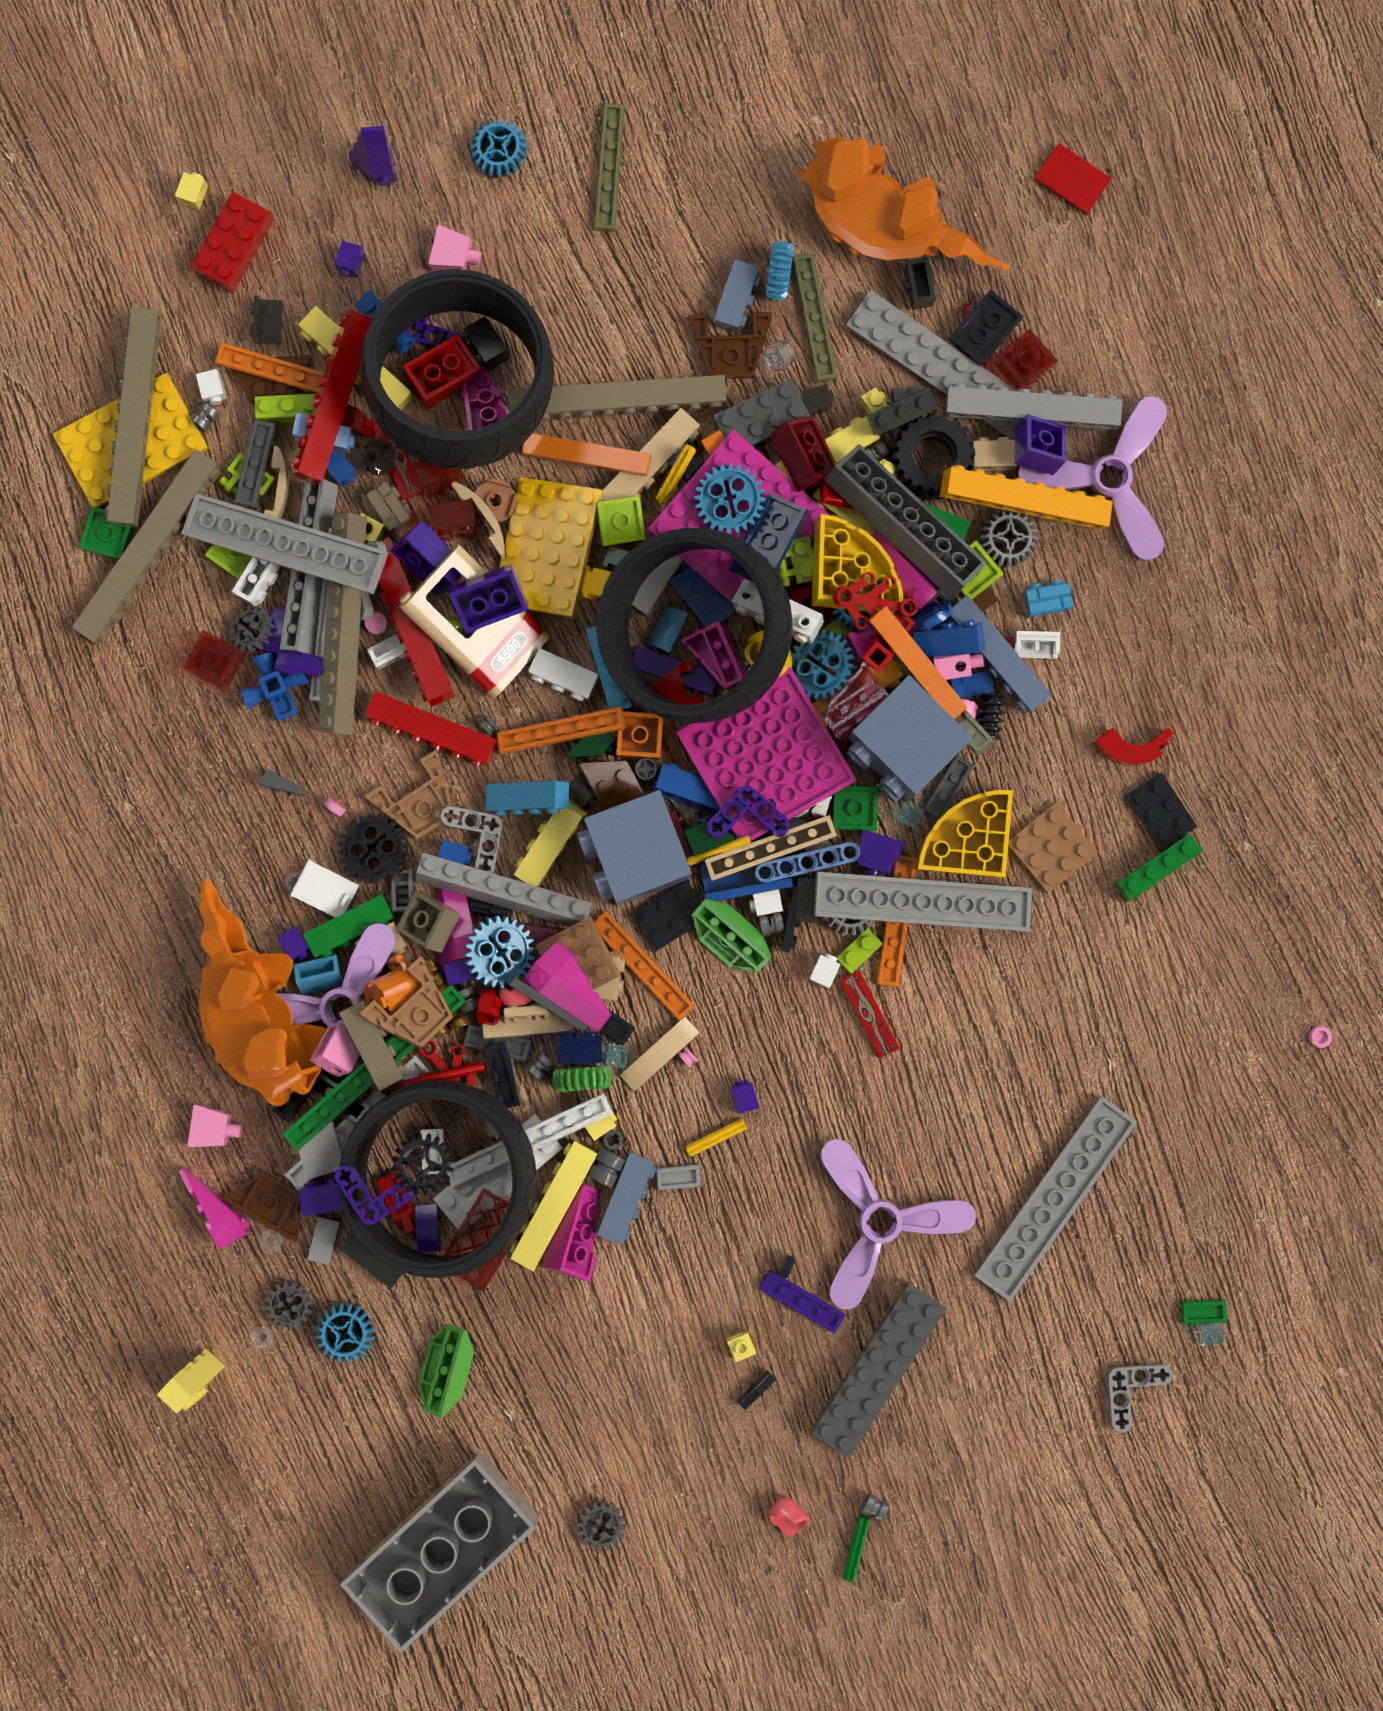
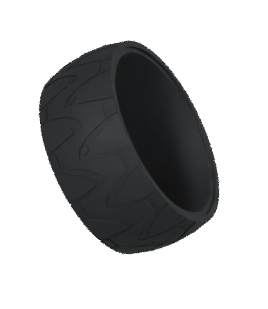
(449, 292)
(615, 610)
(523, 1167)

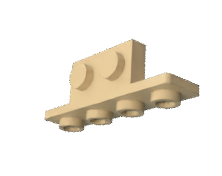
(526, 1021)

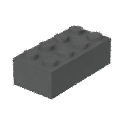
(762, 414)

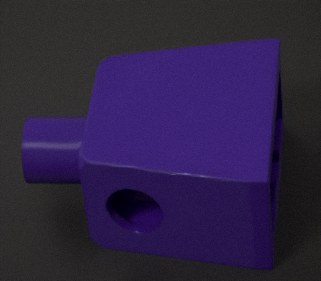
(879, 853)

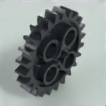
(357, 837)

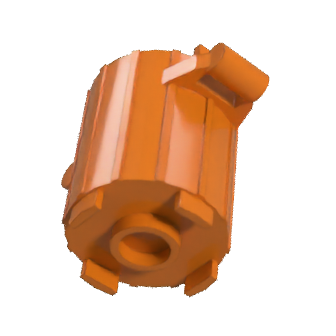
(392, 988)

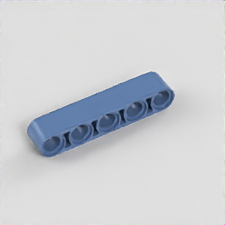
(817, 862)

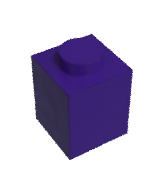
(349, 259)
(294, 944)
(458, 972)
(744, 1096)

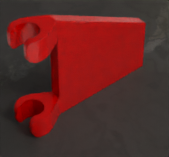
(672, 685)

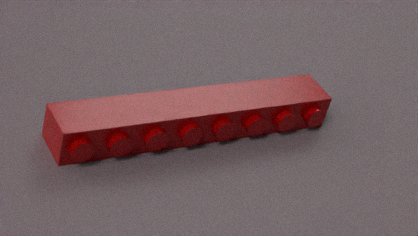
(332, 398)
(419, 645)

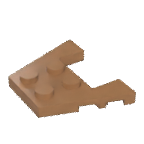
(421, 808)
(418, 1017)

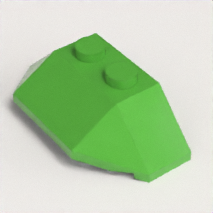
(730, 936)
(445, 1370)

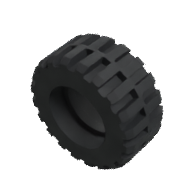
(930, 428)

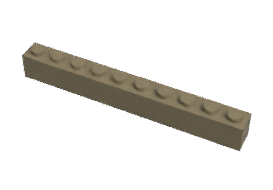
(631, 397)
(134, 417)
(146, 548)
(341, 640)

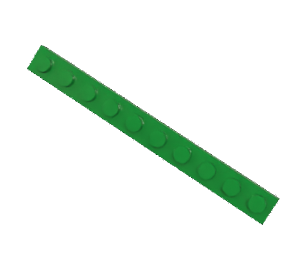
(352, 1088)

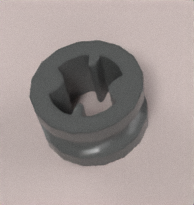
(488, 725)
(615, 1146)

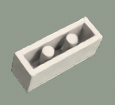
(563, 675)

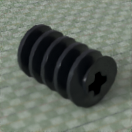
(991, 713)

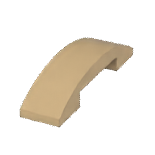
(280, 466)
(496, 539)
(659, 1054)

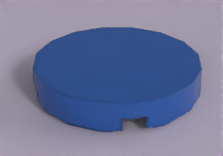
(932, 615)

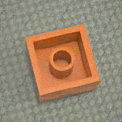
(641, 737)

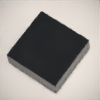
(786, 1266)

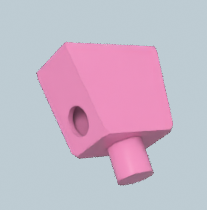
(452, 251)
(949, 669)
(336, 1051)
(211, 1127)

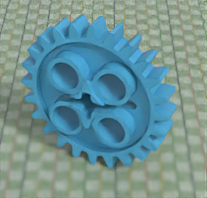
(749, 494)
(833, 648)
(514, 939)

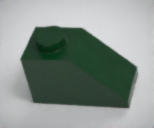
(594, 746)
(700, 839)

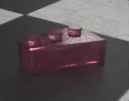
(854, 702)

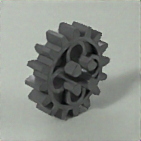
(251, 640)
(276, 1301)
(590, 1529)

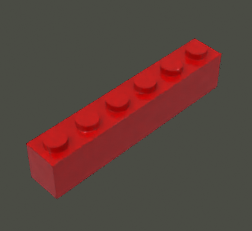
(431, 728)

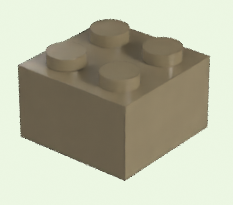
(428, 921)

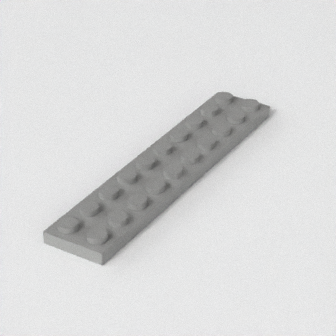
(922, 351)
(285, 543)
(922, 902)
(1055, 1198)

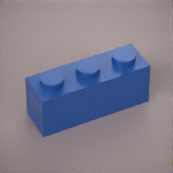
(951, 639)
(684, 788)

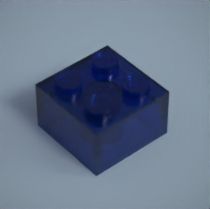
(579, 1048)

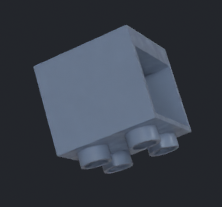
(906, 741)
(635, 849)

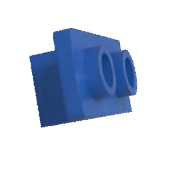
(972, 685)

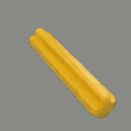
(675, 474)
(716, 1137)

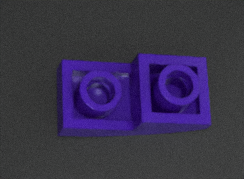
(278, 616)
(292, 661)
(427, 1228)

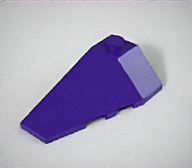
(374, 155)

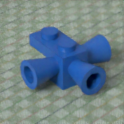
(368, 305)
(274, 688)

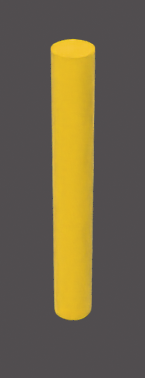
(719, 850)

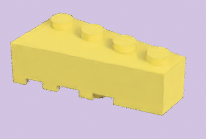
(549, 844)
(191, 1382)

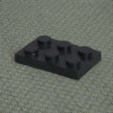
(986, 328)
(1160, 811)
(668, 916)

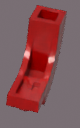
(877, 652)
(1119, 751)

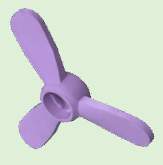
(1132, 516)
(363, 967)
(860, 1263)

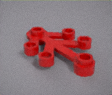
(870, 599)
(441, 1065)

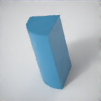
(667, 629)
(318, 975)

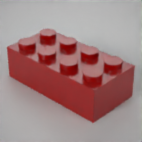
(232, 242)

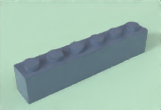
(1003, 660)

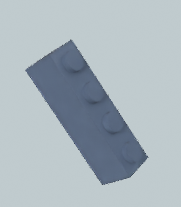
(626, 1197)

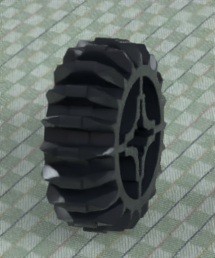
(413, 1162)

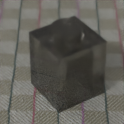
(818, 399)

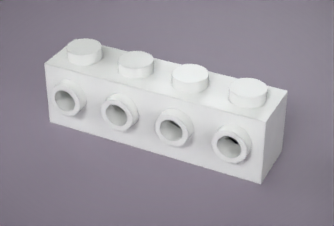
(256, 580)
(805, 620)

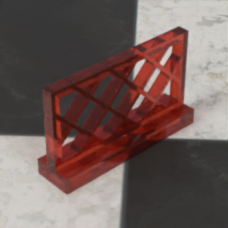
(487, 1271)

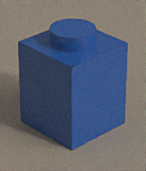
(341, 469)
(455, 852)

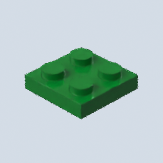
(103, 537)
(856, 808)

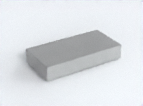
(678, 1177)
(323, 1240)

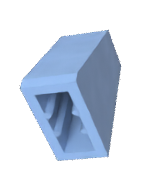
(344, 441)

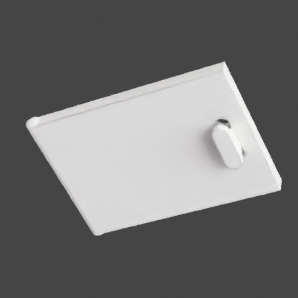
(324, 889)
(320, 1152)

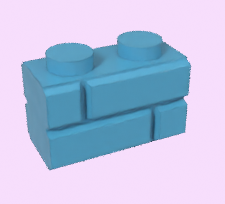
(1048, 599)

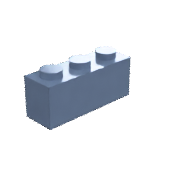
(737, 296)

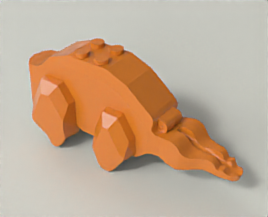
(875, 213)
(245, 1016)

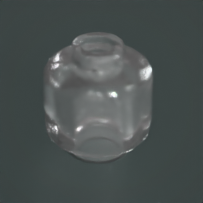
(778, 355)

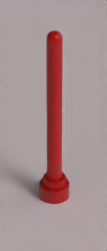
(448, 1074)

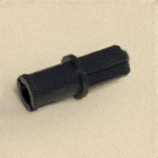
(489, 909)
(756, 1390)

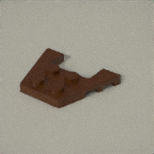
(734, 354)

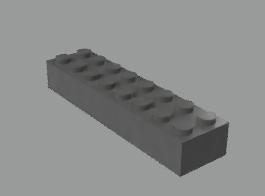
(905, 521)
(877, 1369)

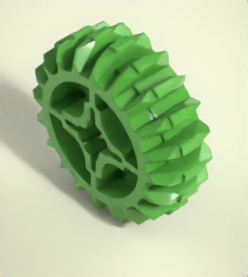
(582, 1078)

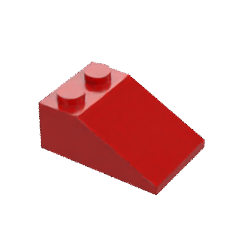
(440, 371)

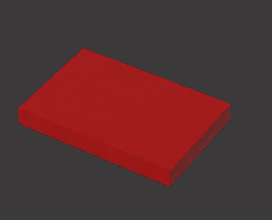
(1072, 179)

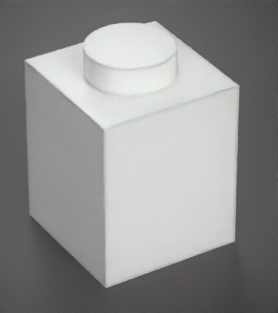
(211, 387)
(766, 903)
(825, 970)

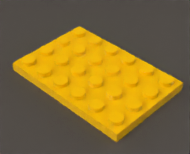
(90, 441)
(551, 542)

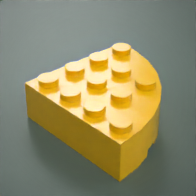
(842, 557)
(970, 837)

